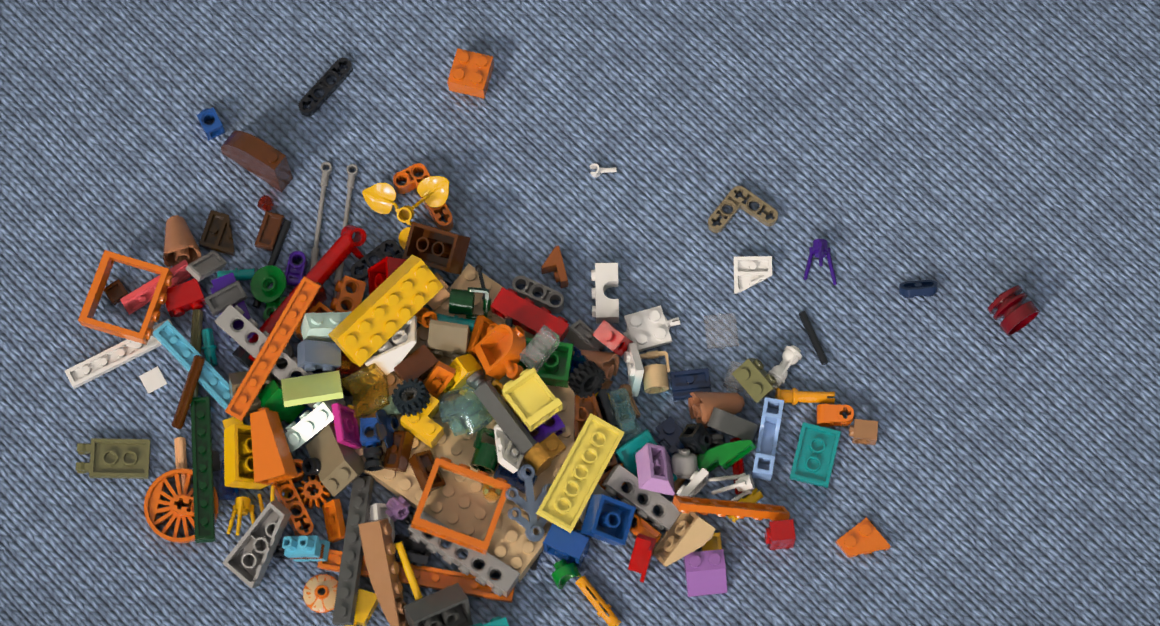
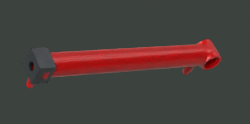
(319, 273)

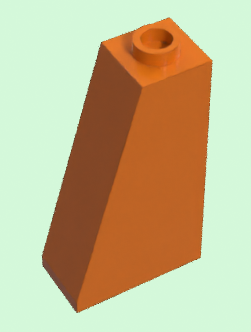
(270, 448)

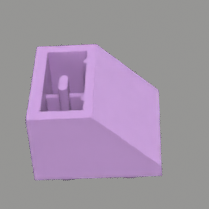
(655, 469)

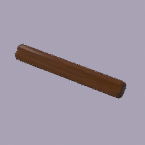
(188, 391)

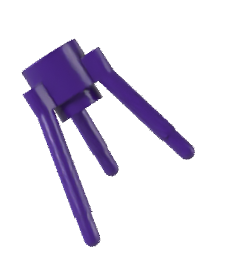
(820, 250)

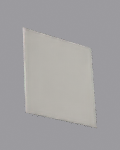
(153, 380)

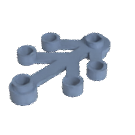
(529, 506)

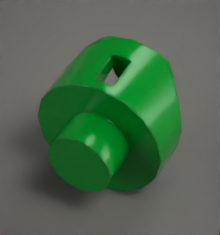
(564, 572)

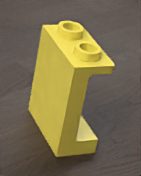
(531, 399)

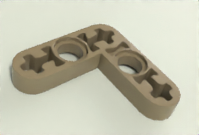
(738, 203)

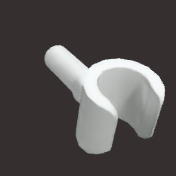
(600, 170)

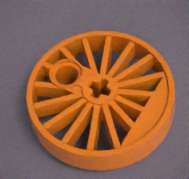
(153, 501)

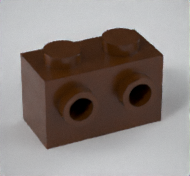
(416, 365)

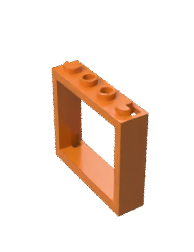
(97, 288)
(446, 533)

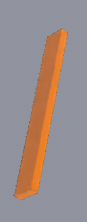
(272, 348)

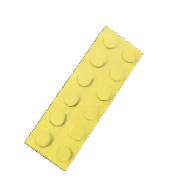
(580, 473)

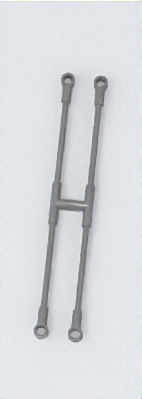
(324, 183)

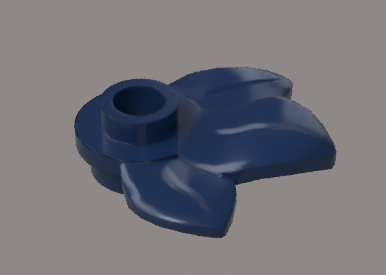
(385, 427)

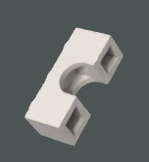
(605, 276)

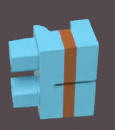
(306, 548)

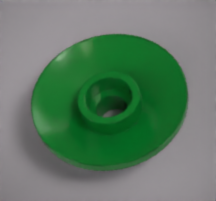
(261, 281)

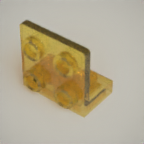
(368, 390)

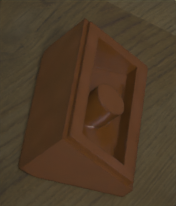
(398, 454)
(422, 465)

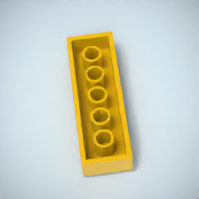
(386, 310)

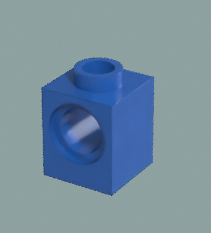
(214, 129)
(366, 425)

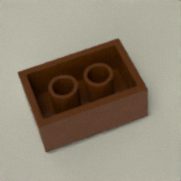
(437, 247)

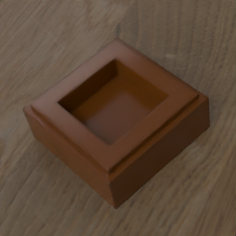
(115, 292)

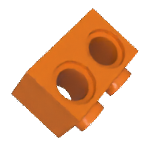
(351, 300)

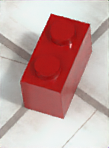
(184, 298)
(780, 534)

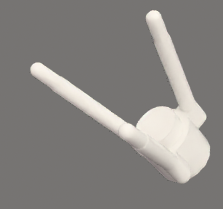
(744, 483)

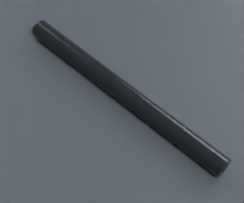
(276, 251)

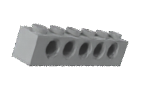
(500, 587)

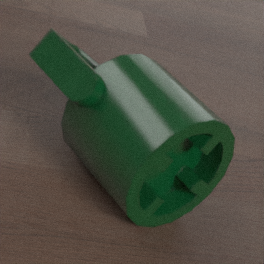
(462, 302)
(485, 454)

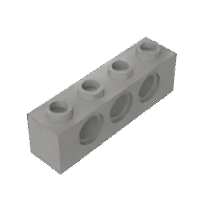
(668, 511)

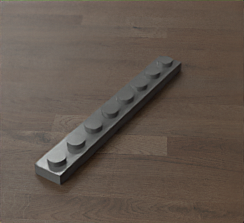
(352, 552)

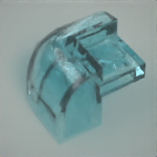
(463, 411)

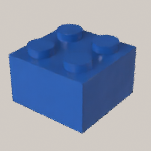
(608, 519)
(566, 545)

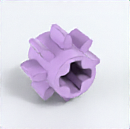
(397, 508)

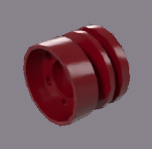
(1011, 307)

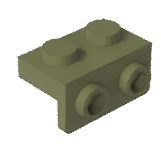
(755, 379)

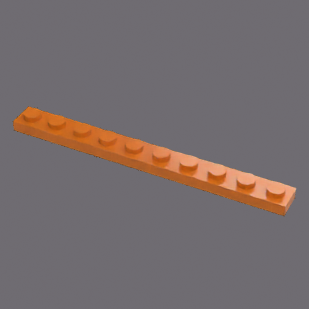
(426, 577)

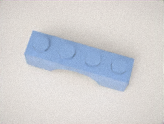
(767, 439)

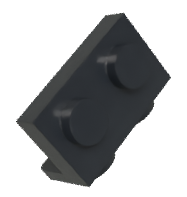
(414, 551)

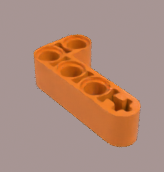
(412, 183)
(294, 503)

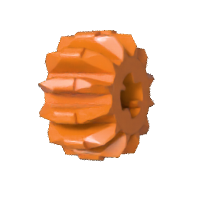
(313, 499)

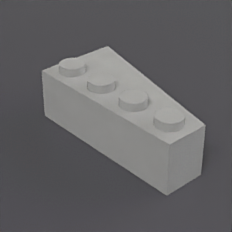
(255, 549)

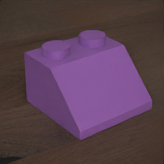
(705, 573)

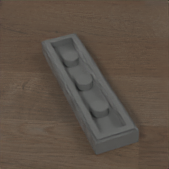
(505, 417)

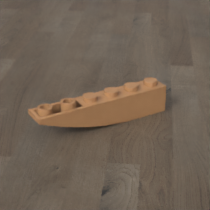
(383, 569)

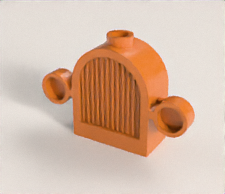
(501, 351)

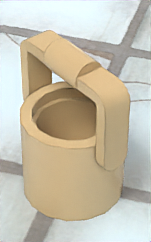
(656, 375)

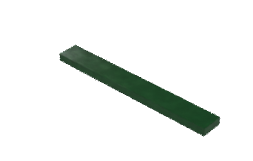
(202, 470)

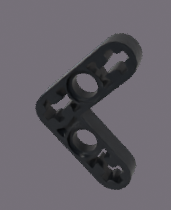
(380, 252)

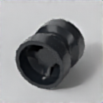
(373, 458)

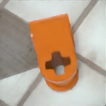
(832, 415)

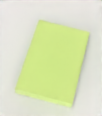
(311, 388)

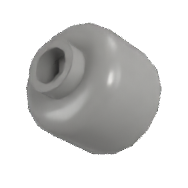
(684, 463)

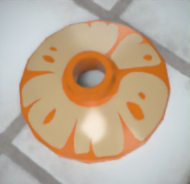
(316, 602)

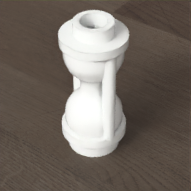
(790, 357)

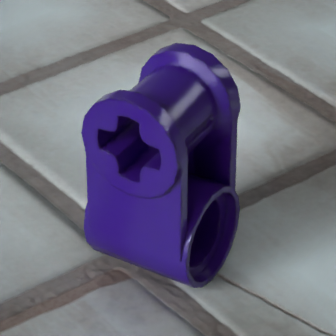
(293, 272)

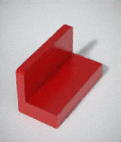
(642, 555)

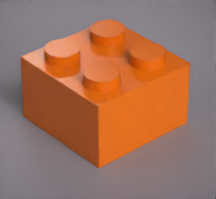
(470, 73)

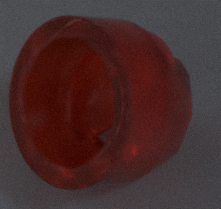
(265, 203)

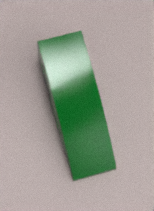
(725, 455)

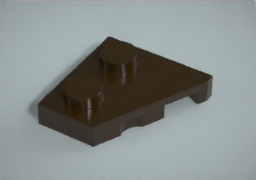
(218, 233)

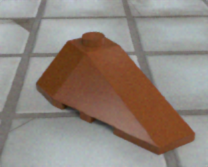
(582, 410)

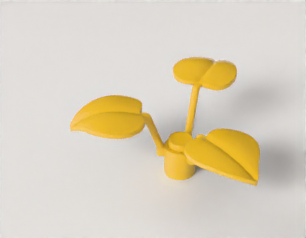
(382, 196)

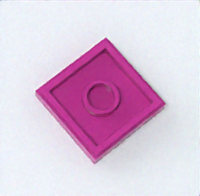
(346, 426)

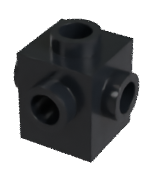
(695, 438)

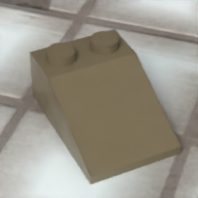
(338, 462)

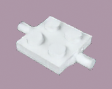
(649, 328)

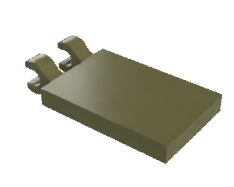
(116, 458)

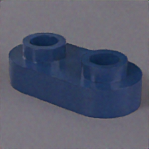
(918, 288)

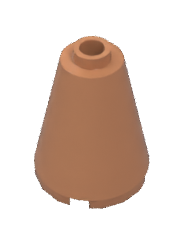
(179, 242)
(606, 361)
(702, 404)

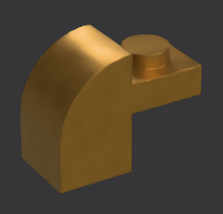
(543, 453)

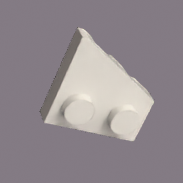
(751, 271)
(634, 368)
(506, 452)

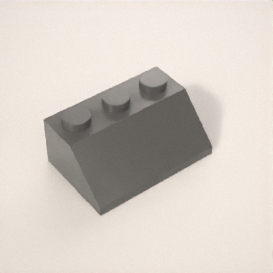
(441, 608)

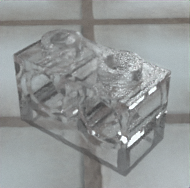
(540, 348)

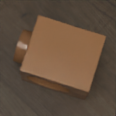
(864, 431)

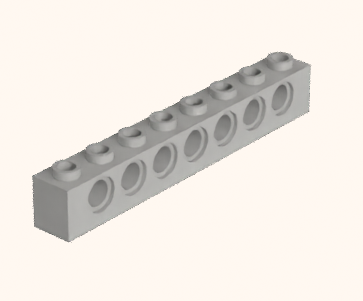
(226, 321)

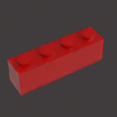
(526, 314)

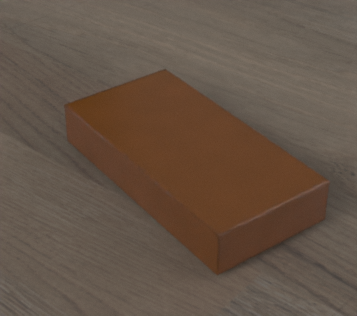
(269, 230)

